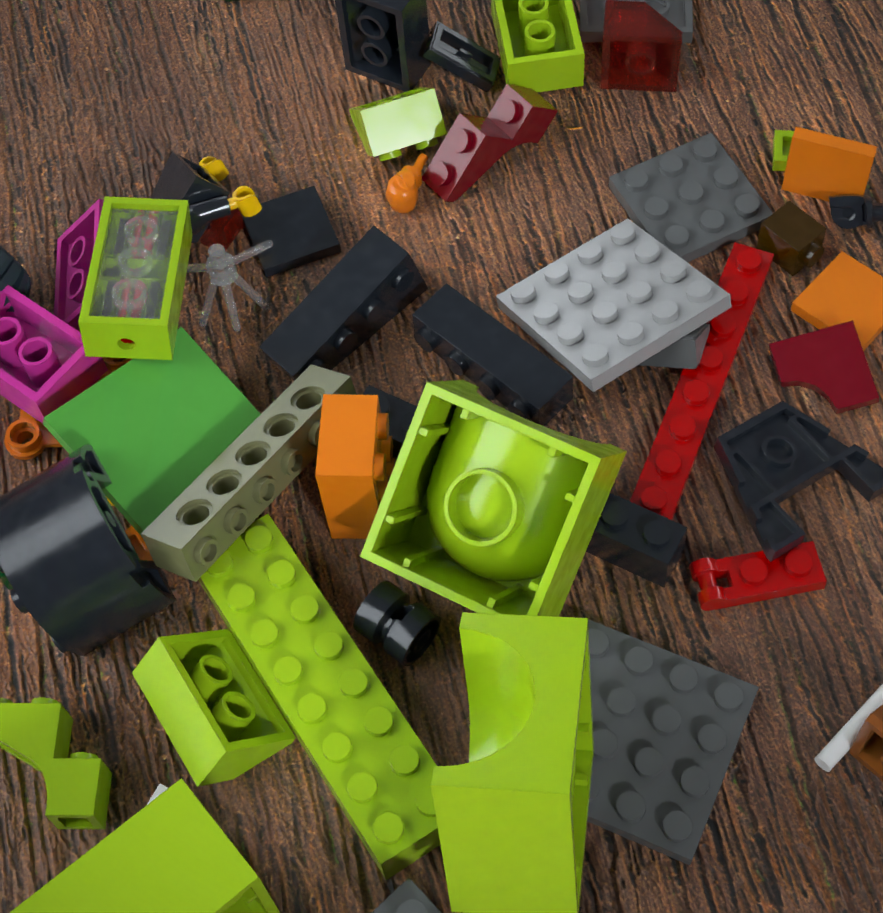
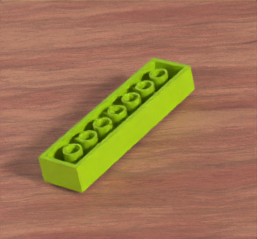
(327, 695)

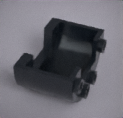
(74, 558)

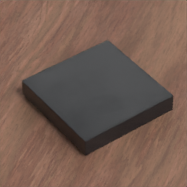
(297, 229)

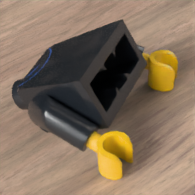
(202, 188)

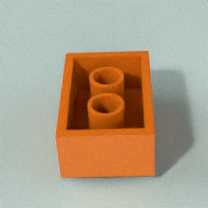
(353, 462)

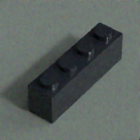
(492, 356)

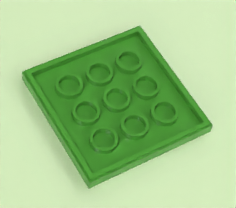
(155, 426)

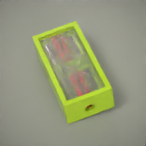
(136, 279)

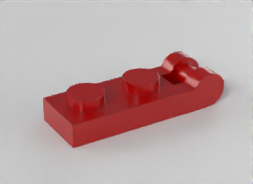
(756, 578)

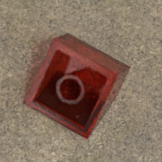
(639, 48)

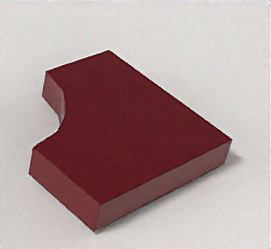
(830, 364)

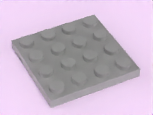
(612, 303)

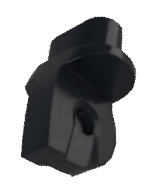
(855, 210)

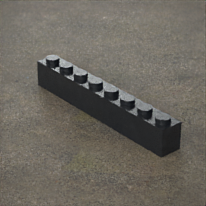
(625, 531)

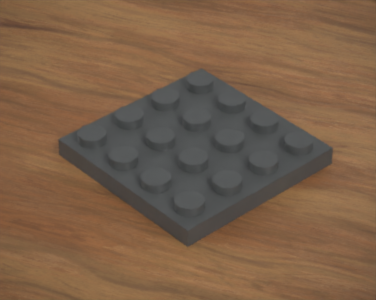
(659, 740)

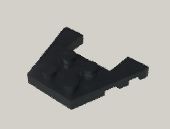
(780, 456)

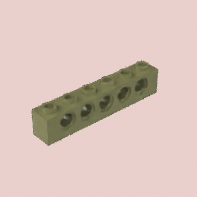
(243, 478)

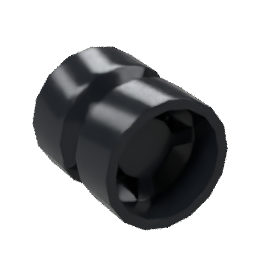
(392, 619)

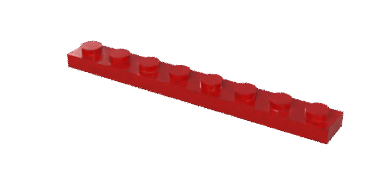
(700, 388)

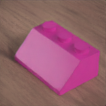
(73, 264)

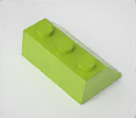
(211, 704)

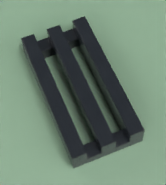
(462, 61)

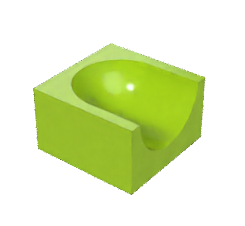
(490, 504)
(521, 804)
(158, 862)

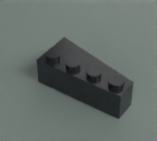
(346, 306)

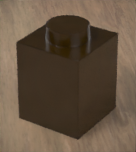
(792, 238)

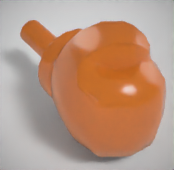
(404, 186)

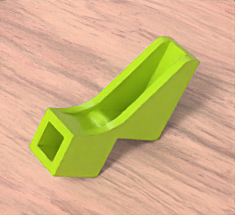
(41, 738)

